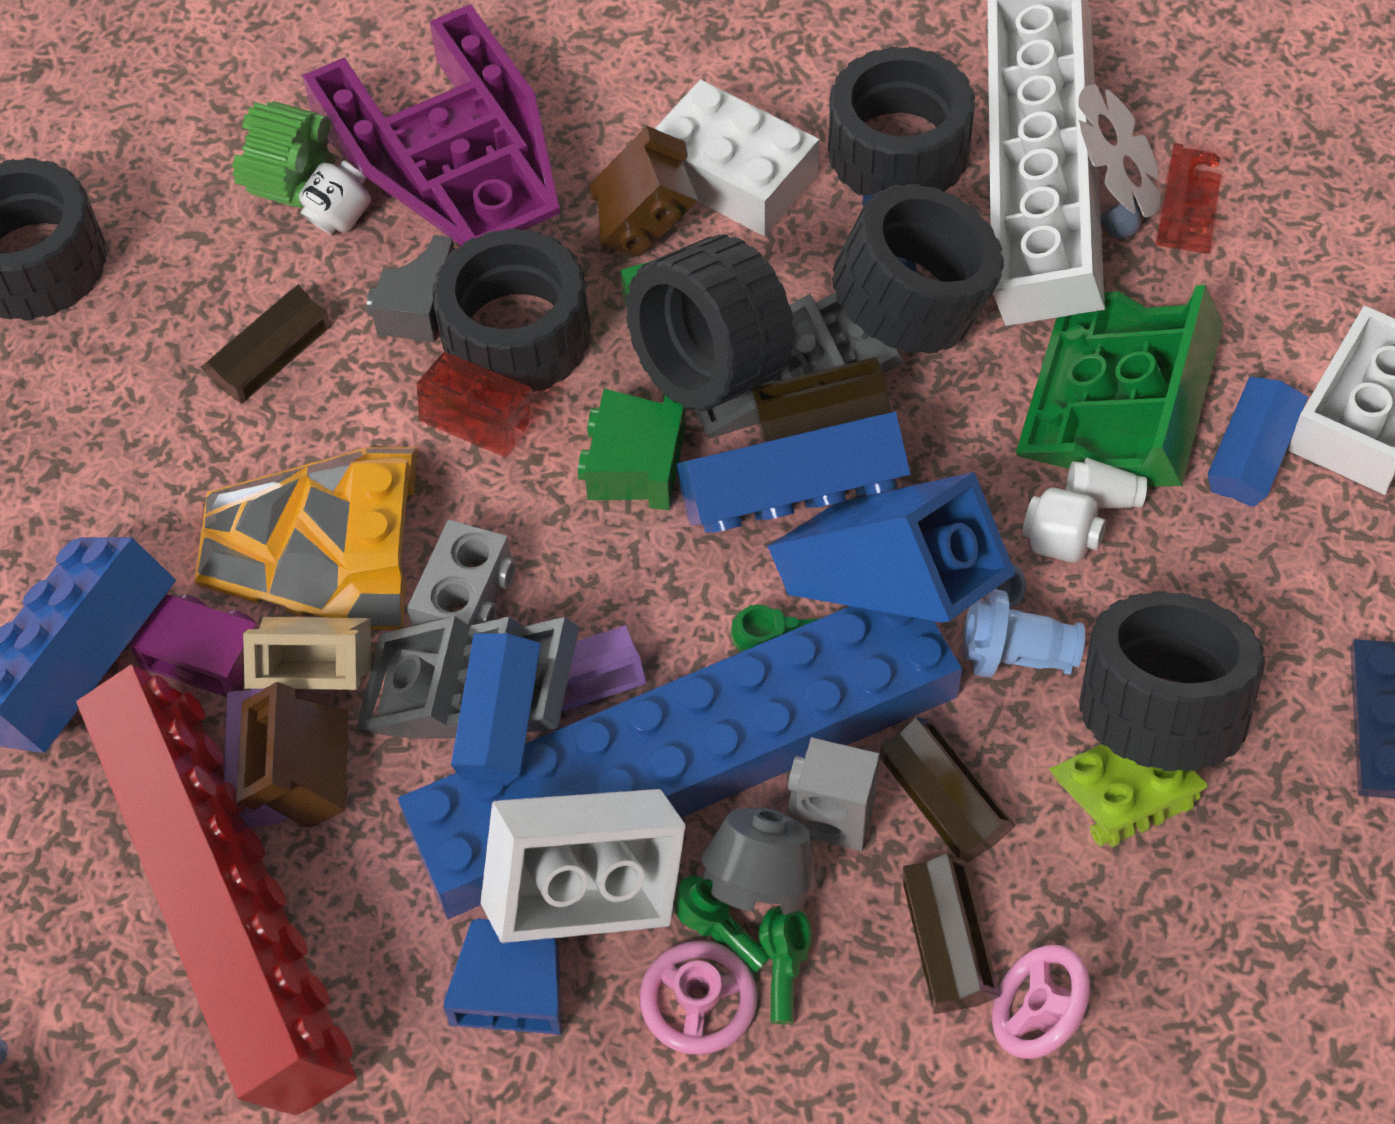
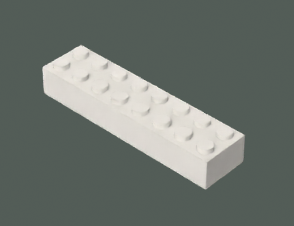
(1039, 166)

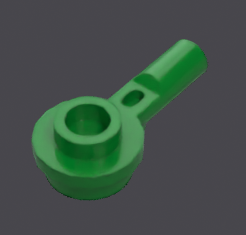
(760, 624)
(710, 916)
(787, 943)

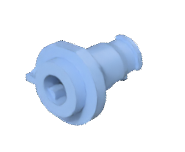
(1014, 637)

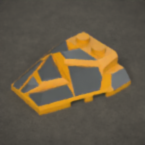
(315, 537)

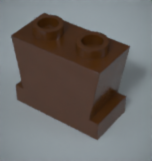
(643, 192)
(292, 756)

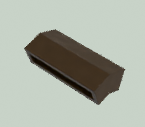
(267, 345)
(821, 399)
(945, 789)
(949, 934)

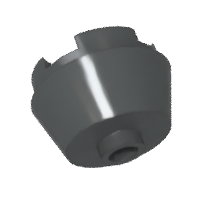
(760, 859)

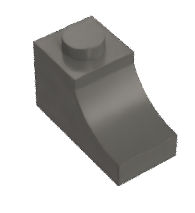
(404, 296)

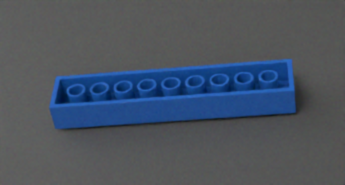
(701, 733)

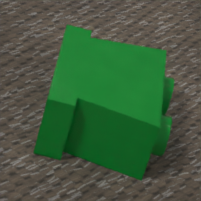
(633, 449)

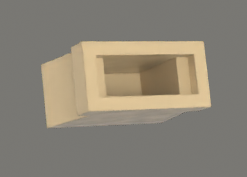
(307, 652)

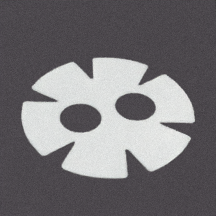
(1104, 153)

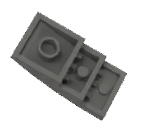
(821, 341)
(429, 671)

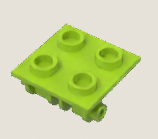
(1124, 793)

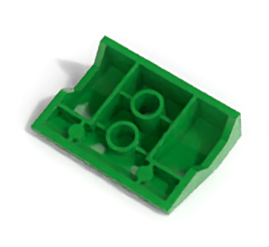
(1125, 387)

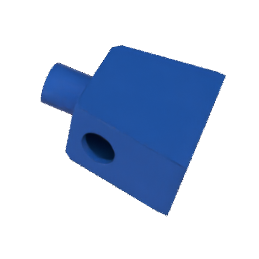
(505, 984)

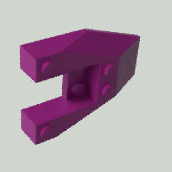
(460, 158)

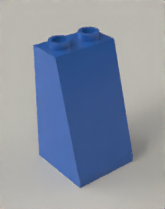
(899, 551)

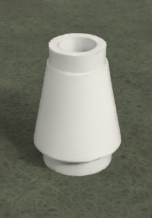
(1107, 484)

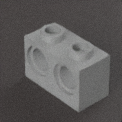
(451, 583)
(834, 792)

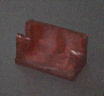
(1189, 201)
(473, 403)

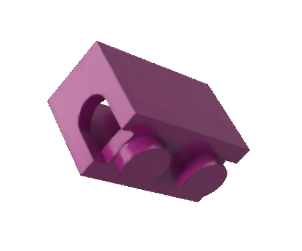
(194, 644)

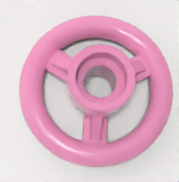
(695, 975)
(1045, 1004)

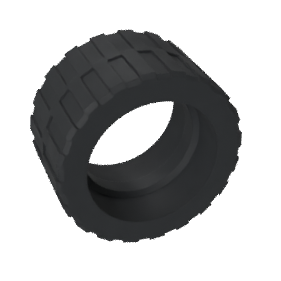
(905, 83)
(936, 234)
(65, 263)
(511, 265)
(710, 322)
(1165, 720)

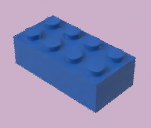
(793, 469)
(72, 634)

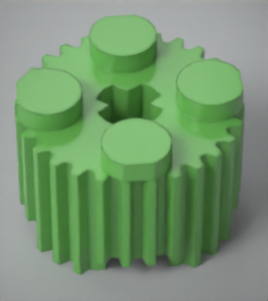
(281, 151)

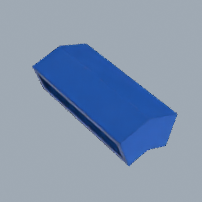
(1256, 440)
(495, 707)

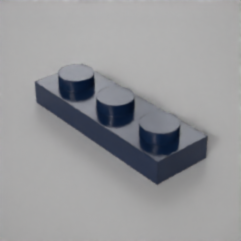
(1374, 716)

